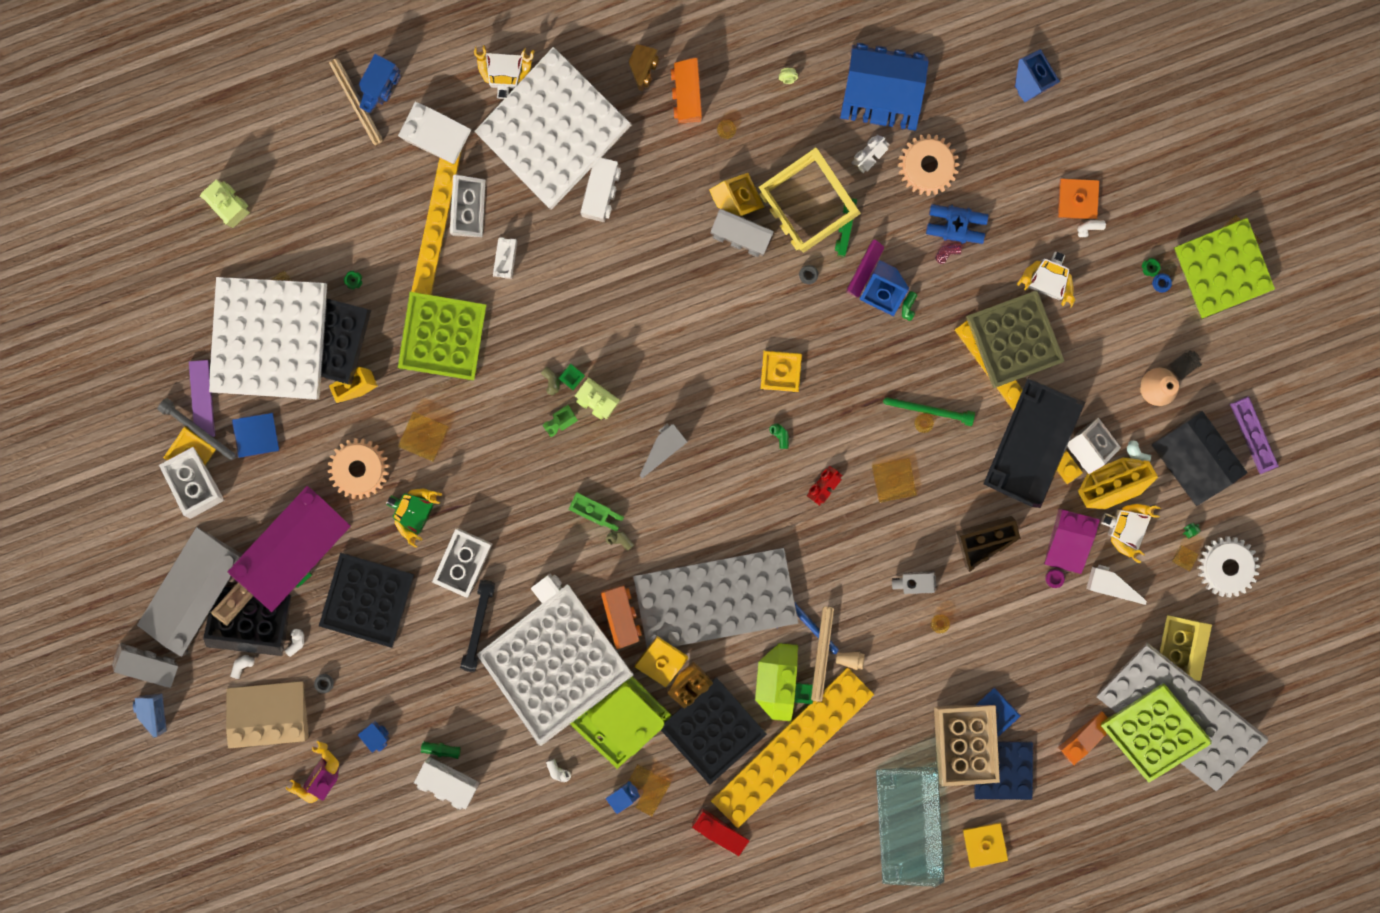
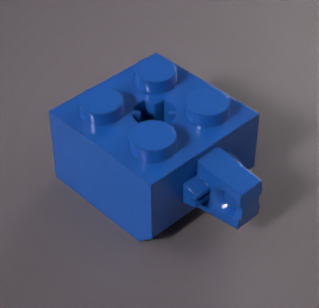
(377, 82)

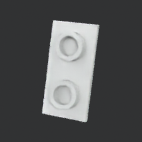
(875, 146)

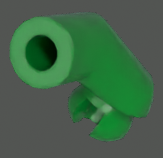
(907, 304)
(782, 434)

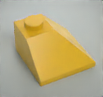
(737, 195)

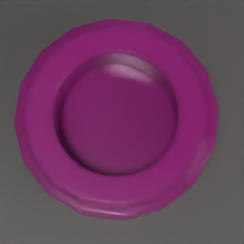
(1054, 578)

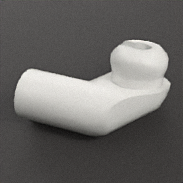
(1090, 225)
(297, 642)
(241, 663)
(558, 773)

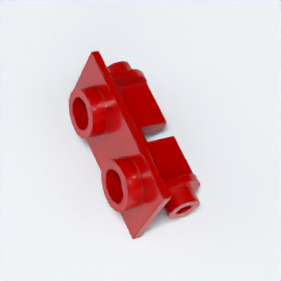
(829, 478)

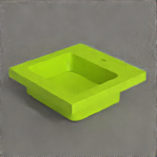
(623, 720)

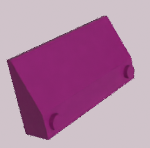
(289, 549)

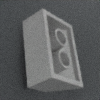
(741, 233)

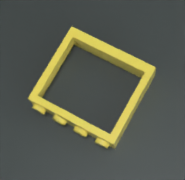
(777, 211)

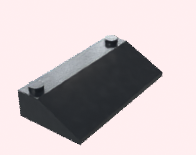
(1034, 443)

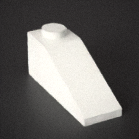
(1109, 583)

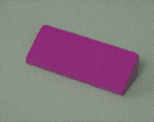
(865, 268)

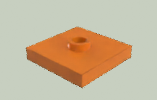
(1078, 199)

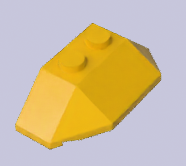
(1116, 482)

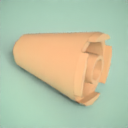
(1159, 386)

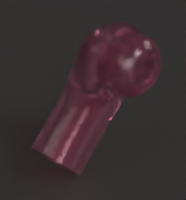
(945, 251)

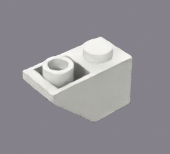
(547, 587)

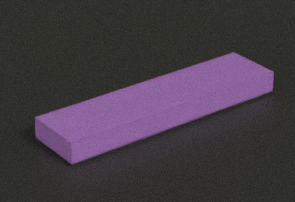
(201, 397)
(1254, 435)

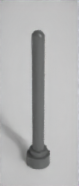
(168, 408)

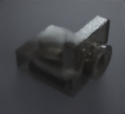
(1185, 364)

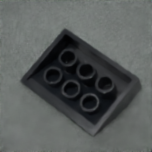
(1199, 458)
(251, 630)

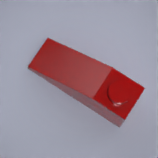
(719, 832)

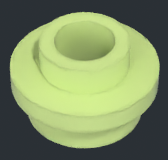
(788, 75)

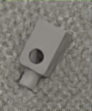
(924, 582)

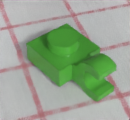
(562, 420)

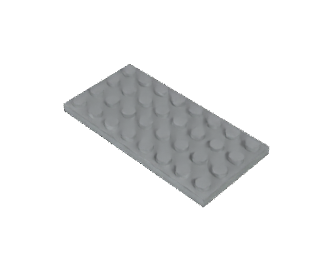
(716, 598)
(1231, 735)

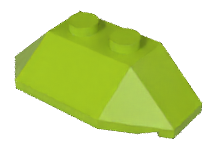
(777, 681)

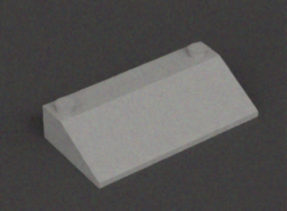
(189, 591)

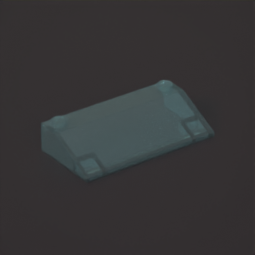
(910, 826)

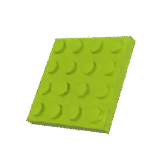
(1224, 268)
(441, 336)
(1156, 733)

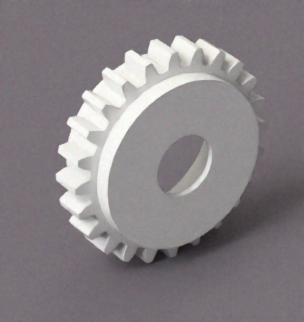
(1214, 559)

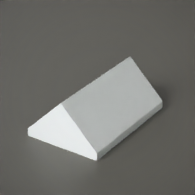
(467, 206)

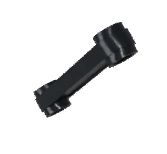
(470, 661)

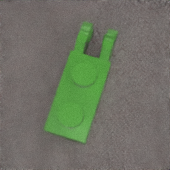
(593, 511)

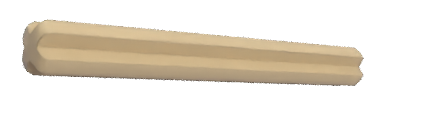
(355, 101)
(822, 654)

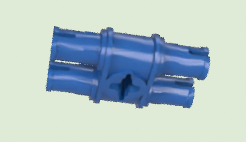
(964, 216)

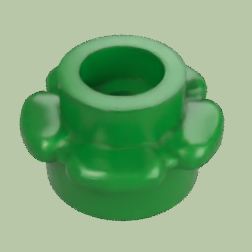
(1151, 272)
(348, 280)
(1191, 530)

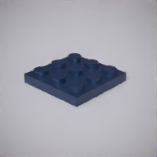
(1014, 773)

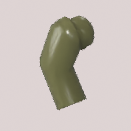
(553, 381)
(619, 538)

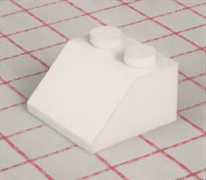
(1093, 446)

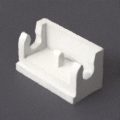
(505, 258)

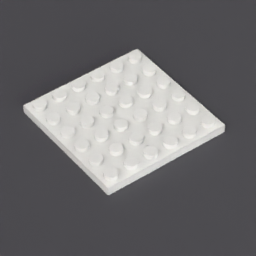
(552, 128)
(268, 337)
(554, 665)

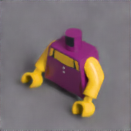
(321, 778)

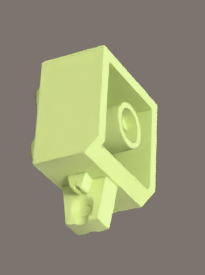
(225, 203)
(597, 398)

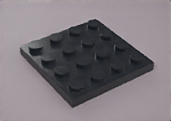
(343, 340)
(366, 600)
(713, 731)

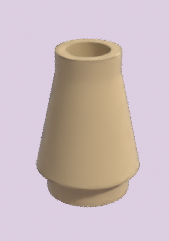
(851, 659)

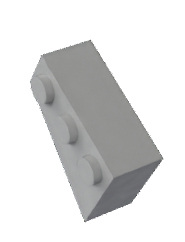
(144, 665)

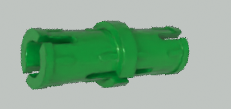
(440, 750)

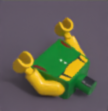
(412, 512)

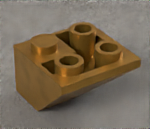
(642, 63)
(689, 685)

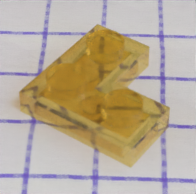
(653, 787)

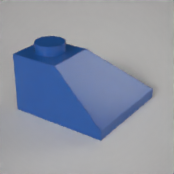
(1034, 76)
(885, 289)

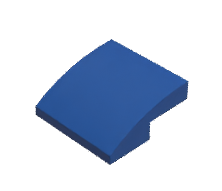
(255, 435)

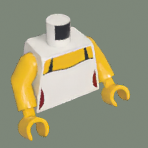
(503, 70)
(1050, 279)
(1129, 527)

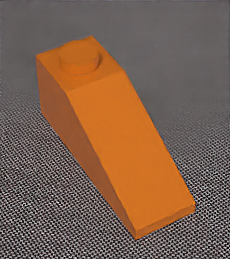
(1084, 739)

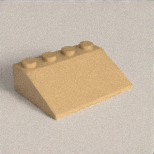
(266, 714)
(966, 744)

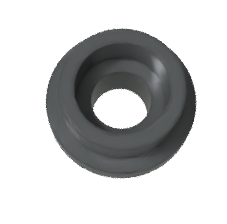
(813, 270)
(318, 685)

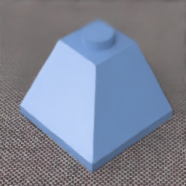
(151, 713)

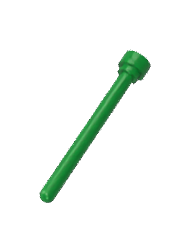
(965, 417)

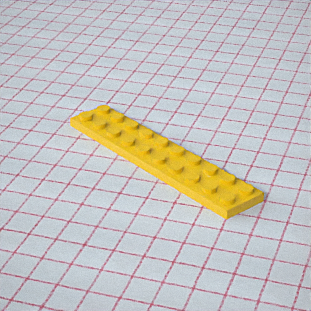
(792, 747)

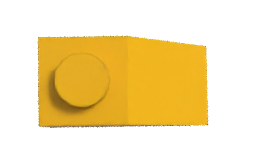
(362, 383)

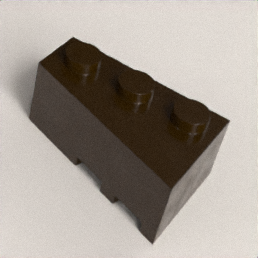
(986, 539)

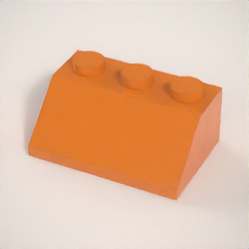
(686, 91)
(621, 616)

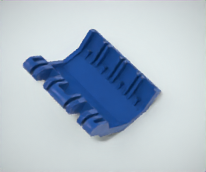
(885, 84)

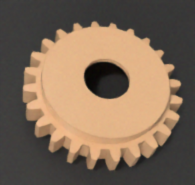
(917, 176)
(374, 468)

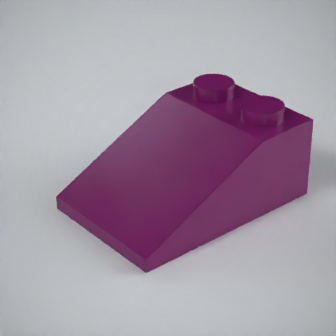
(1071, 541)

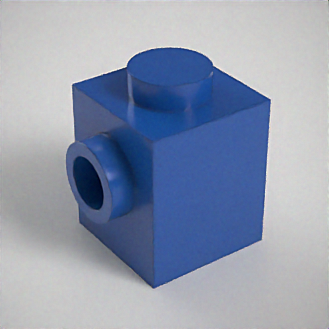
(374, 737)
(623, 797)

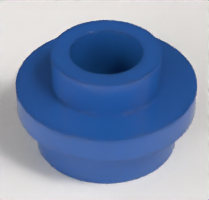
(1168, 282)

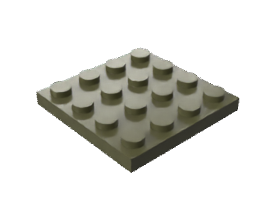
(1015, 339)

